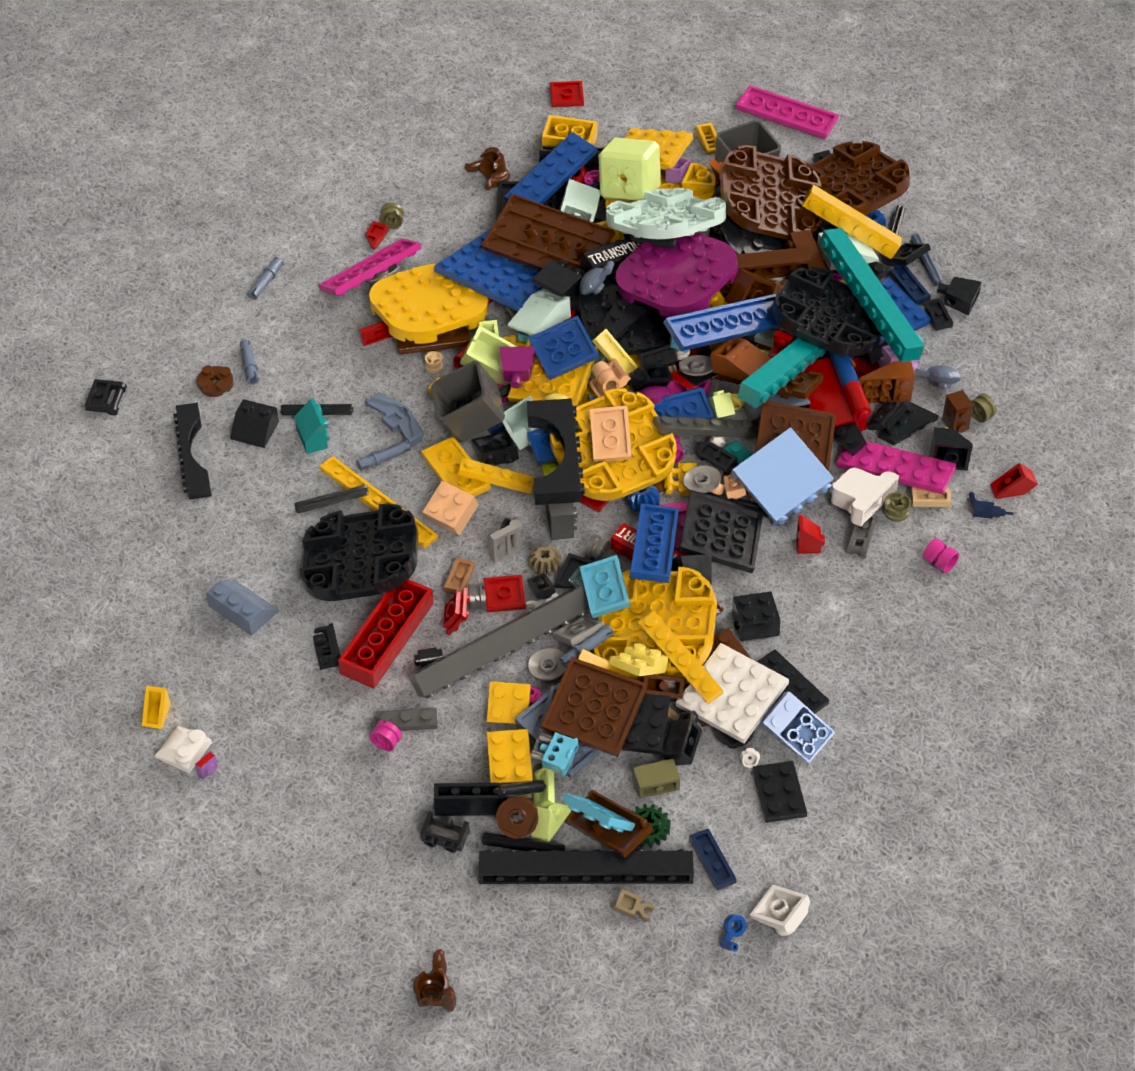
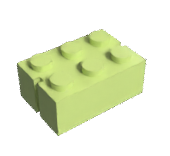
(485, 349)

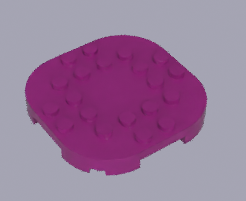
(677, 277)

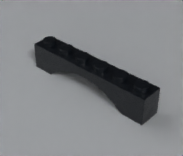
(189, 424)

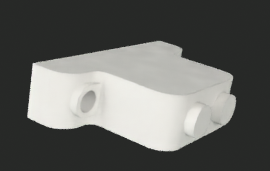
(862, 493)

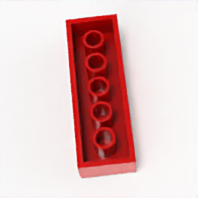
(385, 633)

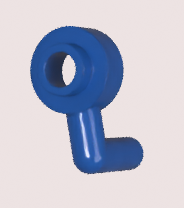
(738, 930)

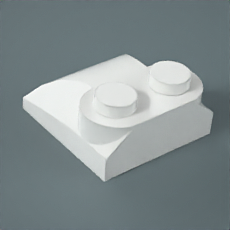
(184, 748)
(781, 909)

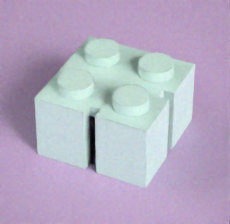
(517, 423)

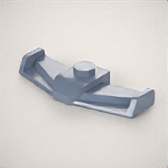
(397, 417)

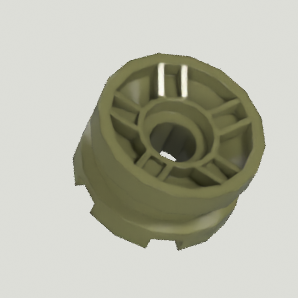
(391, 215)
(983, 408)
(897, 506)

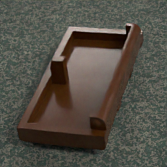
(451, 339)
(620, 842)

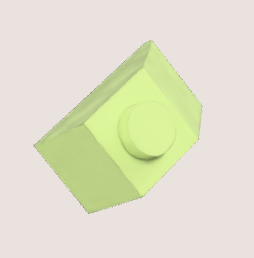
(721, 404)

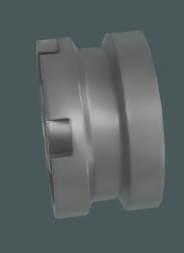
(597, 548)
(477, 596)

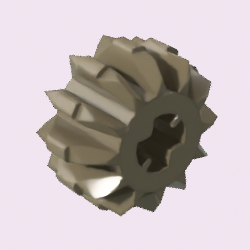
(545, 559)

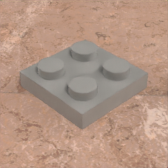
(578, 630)

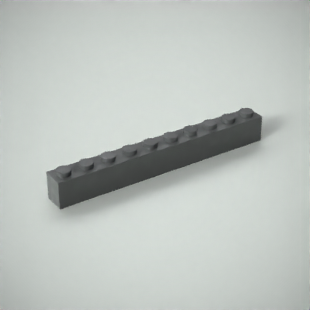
(499, 642)

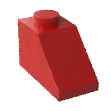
(1014, 482)
(808, 536)

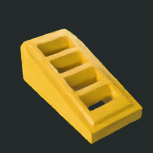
(708, 128)

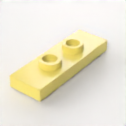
(611, 349)

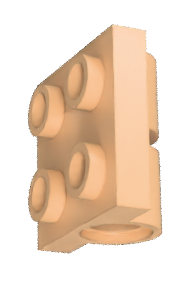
(608, 377)

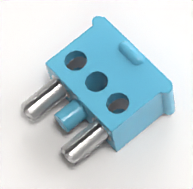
(558, 753)

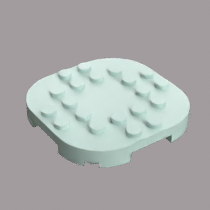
(666, 214)

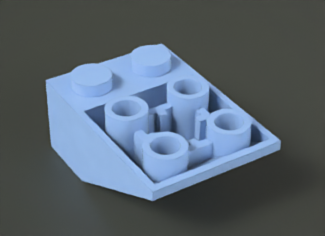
(796, 726)

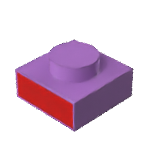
(206, 765)

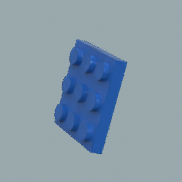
(563, 347)

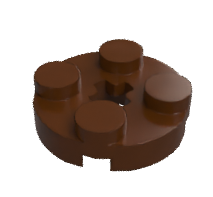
(211, 373)
(522, 827)

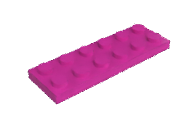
(787, 112)
(369, 267)
(912, 468)

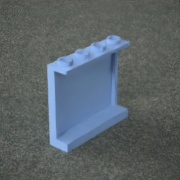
(783, 476)

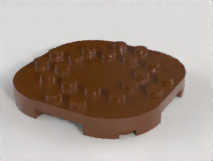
(862, 176)
(768, 192)

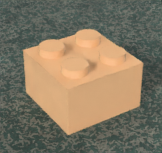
(450, 508)

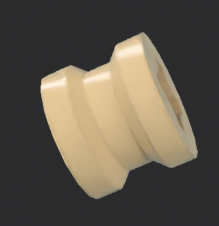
(433, 362)

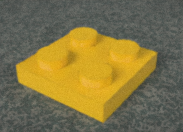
(507, 702)

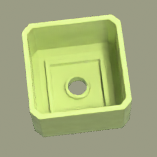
(637, 161)

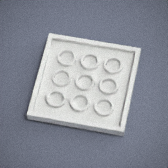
(747, 694)

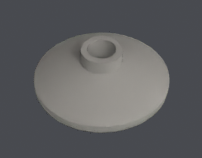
(381, 275)
(696, 365)
(702, 479)
(546, 664)

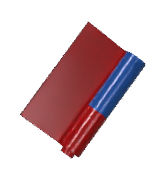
(839, 390)

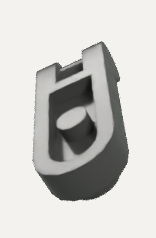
(863, 536)

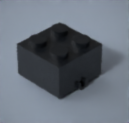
(756, 616)

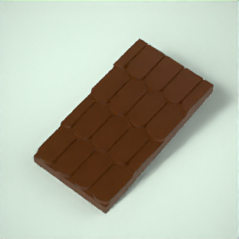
(539, 234)

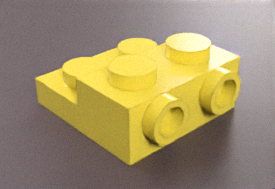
(640, 660)

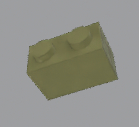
(656, 778)

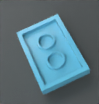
(605, 586)
(594, 811)

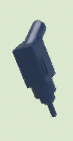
(986, 509)

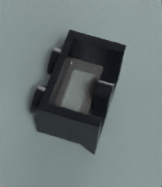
(444, 833)

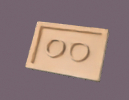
(610, 434)

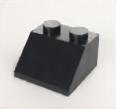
(254, 423)
(951, 447)

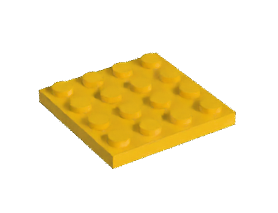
(670, 143)
(538, 387)

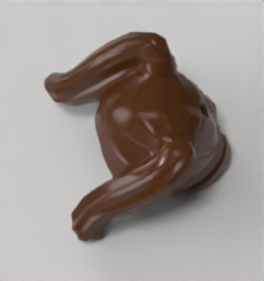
(492, 166)
(435, 984)

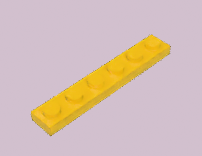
(680, 657)

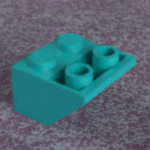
(312, 427)

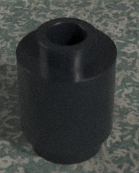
(427, 656)

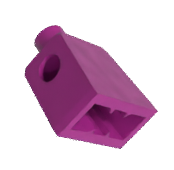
(517, 364)

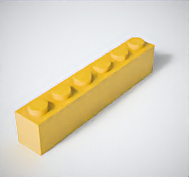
(852, 221)

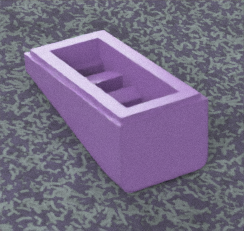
(677, 173)

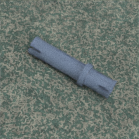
(269, 274)
(250, 366)
(376, 458)
(588, 645)

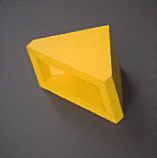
(155, 707)

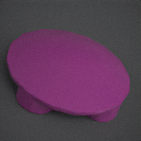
(655, 393)

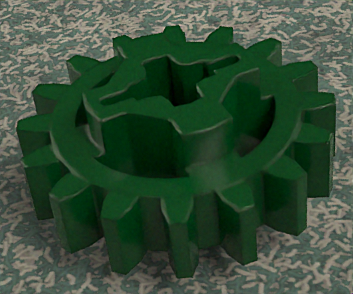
(659, 822)

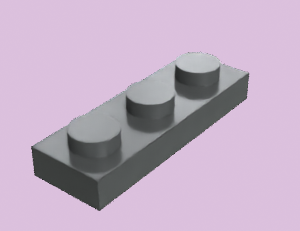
(410, 719)

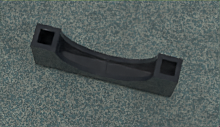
(564, 482)

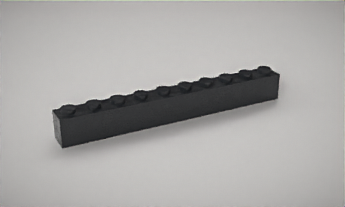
(586, 867)

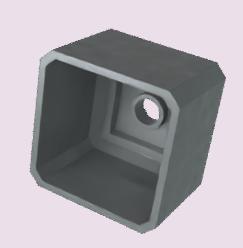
(749, 133)
(480, 414)

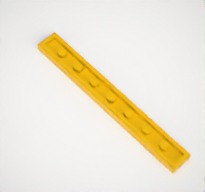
(348, 479)

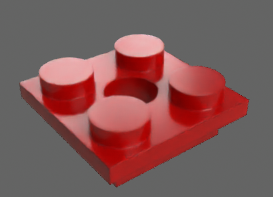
(456, 611)

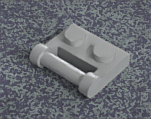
(501, 544)

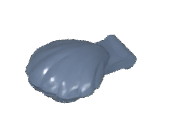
(593, 279)
(943, 375)

